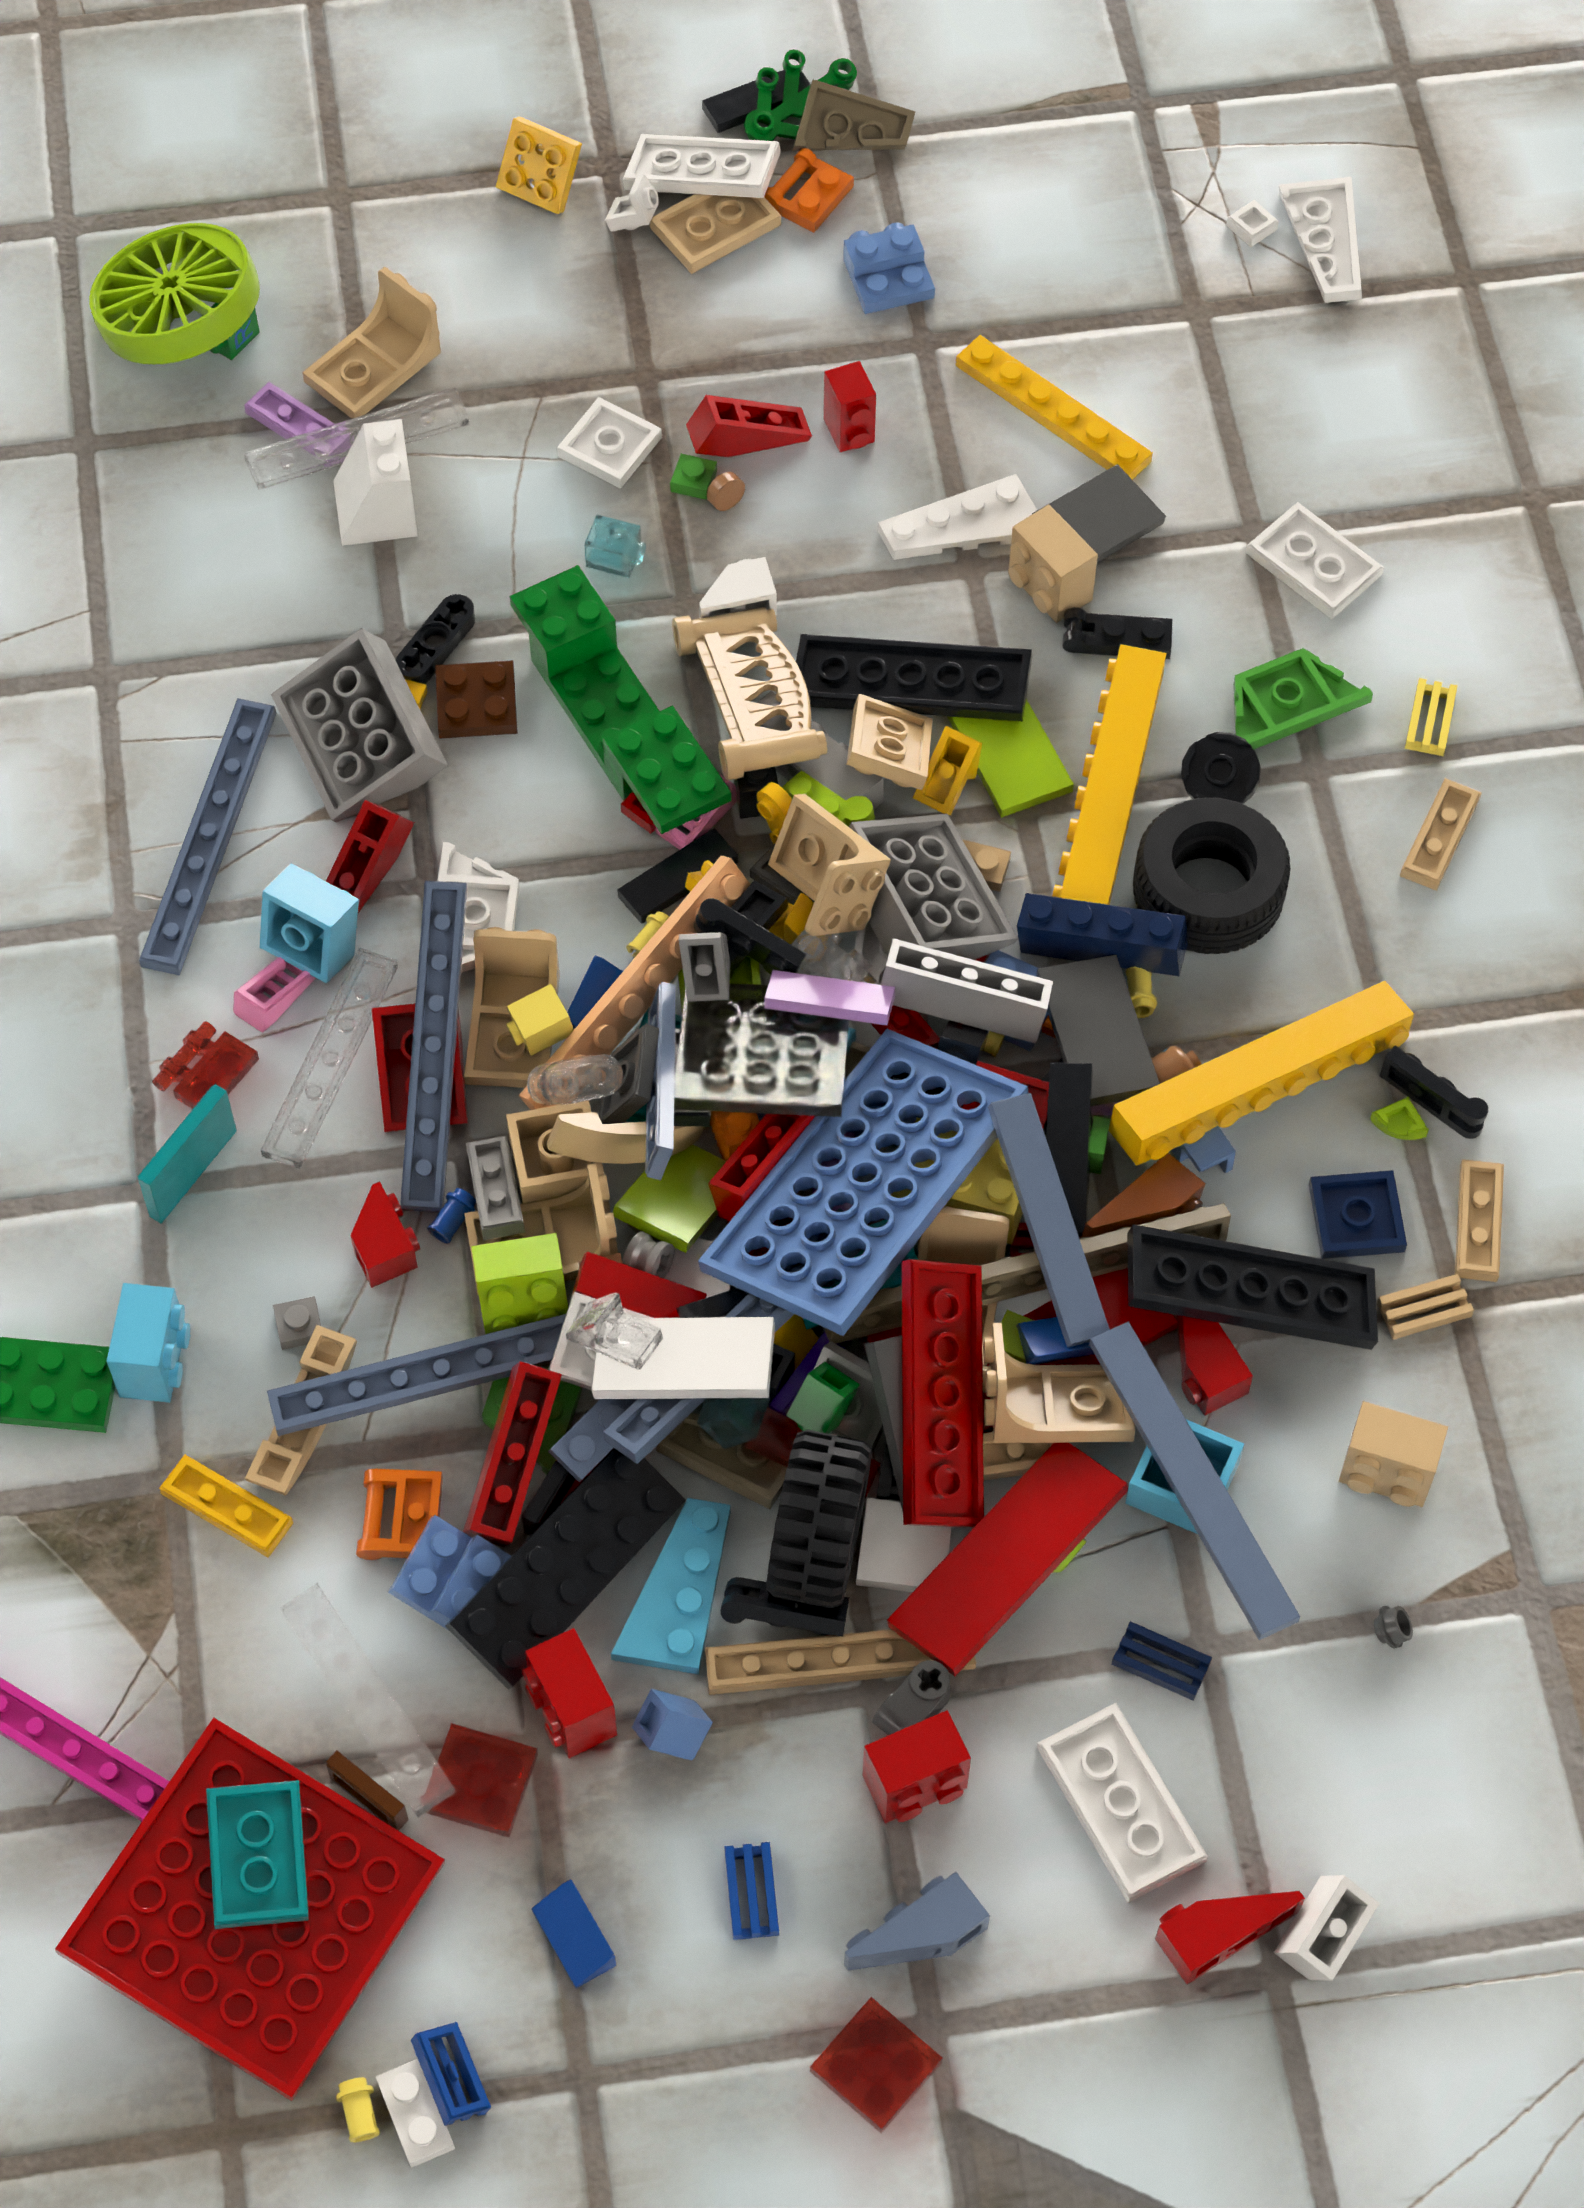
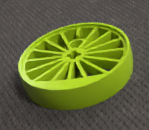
(201, 267)

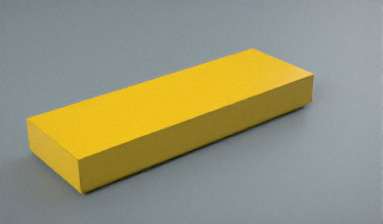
(226, 1505)

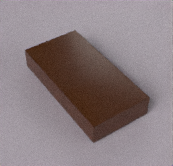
(366, 1791)

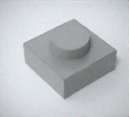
(296, 1321)

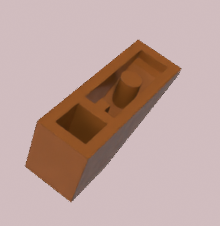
(1159, 1192)

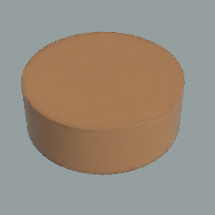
(725, 491)

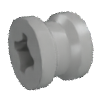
(649, 1255)

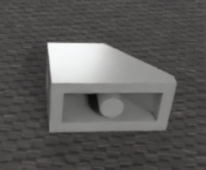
(705, 966)

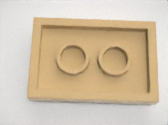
(712, 227)
(890, 742)

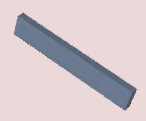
(661, 1105)
(1048, 1219)

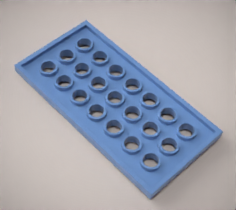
(872, 1200)

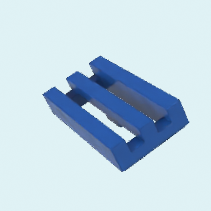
(747, 1853)
(443, 2075)

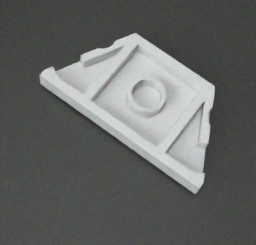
(490, 896)

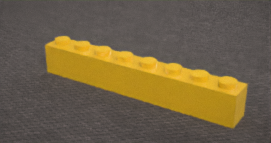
(1111, 776)
(1260, 1073)

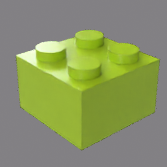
(519, 1281)

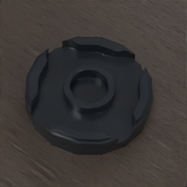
(1221, 768)

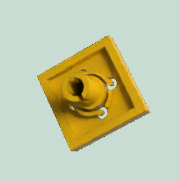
(549, 167)

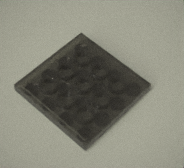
(759, 1058)

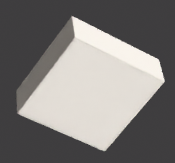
(1252, 223)

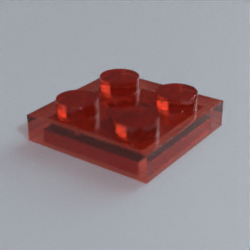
(487, 1778)
(876, 2064)

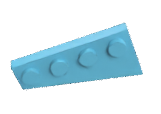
(677, 1600)

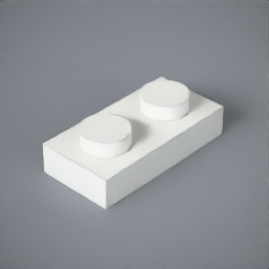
(414, 2113)

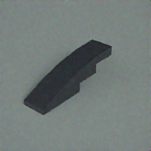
(1070, 1133)

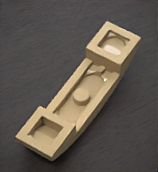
(588, 1139)
(285, 1456)

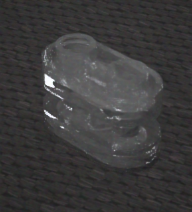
(575, 1080)

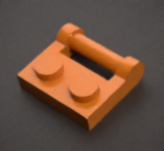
(816, 197)
(415, 1503)

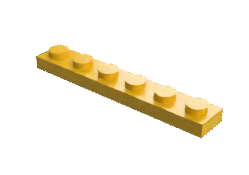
(1052, 407)

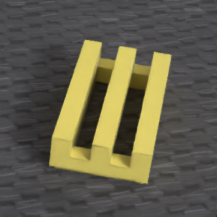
(1435, 692)

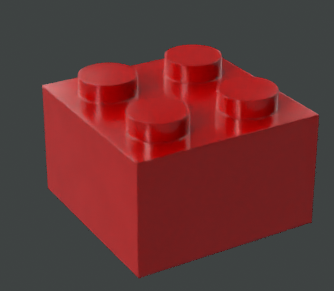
(571, 1694)
(916, 1768)

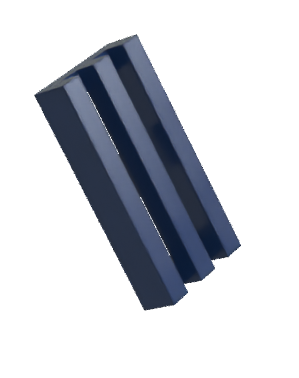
(1168, 1646)

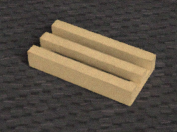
(1419, 1292)

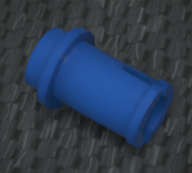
(452, 1215)

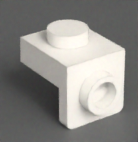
(634, 209)

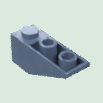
(928, 1928)

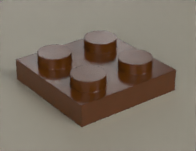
(476, 699)

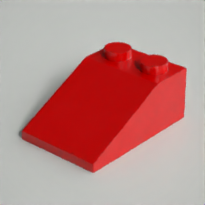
(393, 1045)

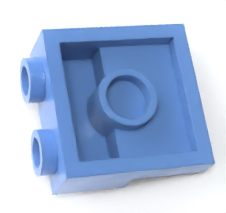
(888, 268)
(445, 1570)

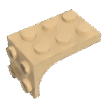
(382, 351)
(828, 866)
(505, 971)
(579, 1219)
(968, 1239)
(1049, 1400)

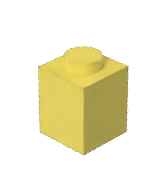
(539, 1020)

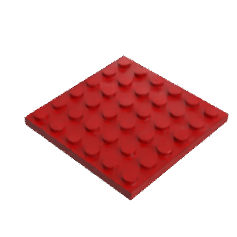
(257, 1991)

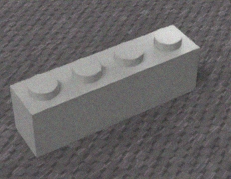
(831, 767)
(967, 990)

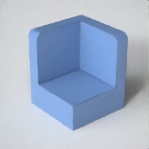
(1208, 1151)
(672, 1724)

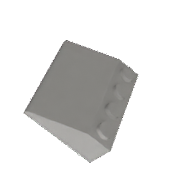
(358, 726)
(933, 889)

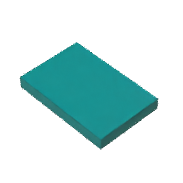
(187, 1153)
(257, 1854)

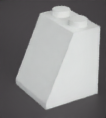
(375, 487)

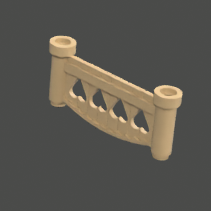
(749, 744)

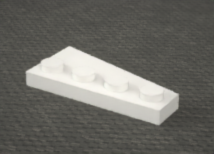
(1326, 231)
(959, 521)

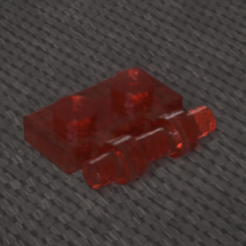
(221, 1064)

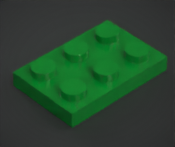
(55, 1385)

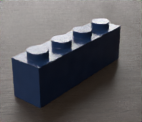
(1096, 930)

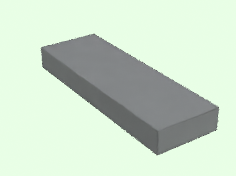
(495, 1188)

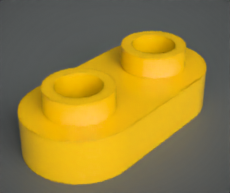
(773, 806)

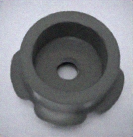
(1393, 1626)

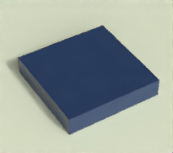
(1357, 1214)

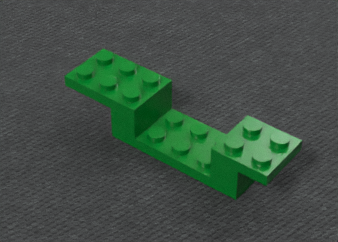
(628, 735)

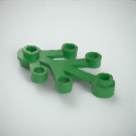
(793, 102)

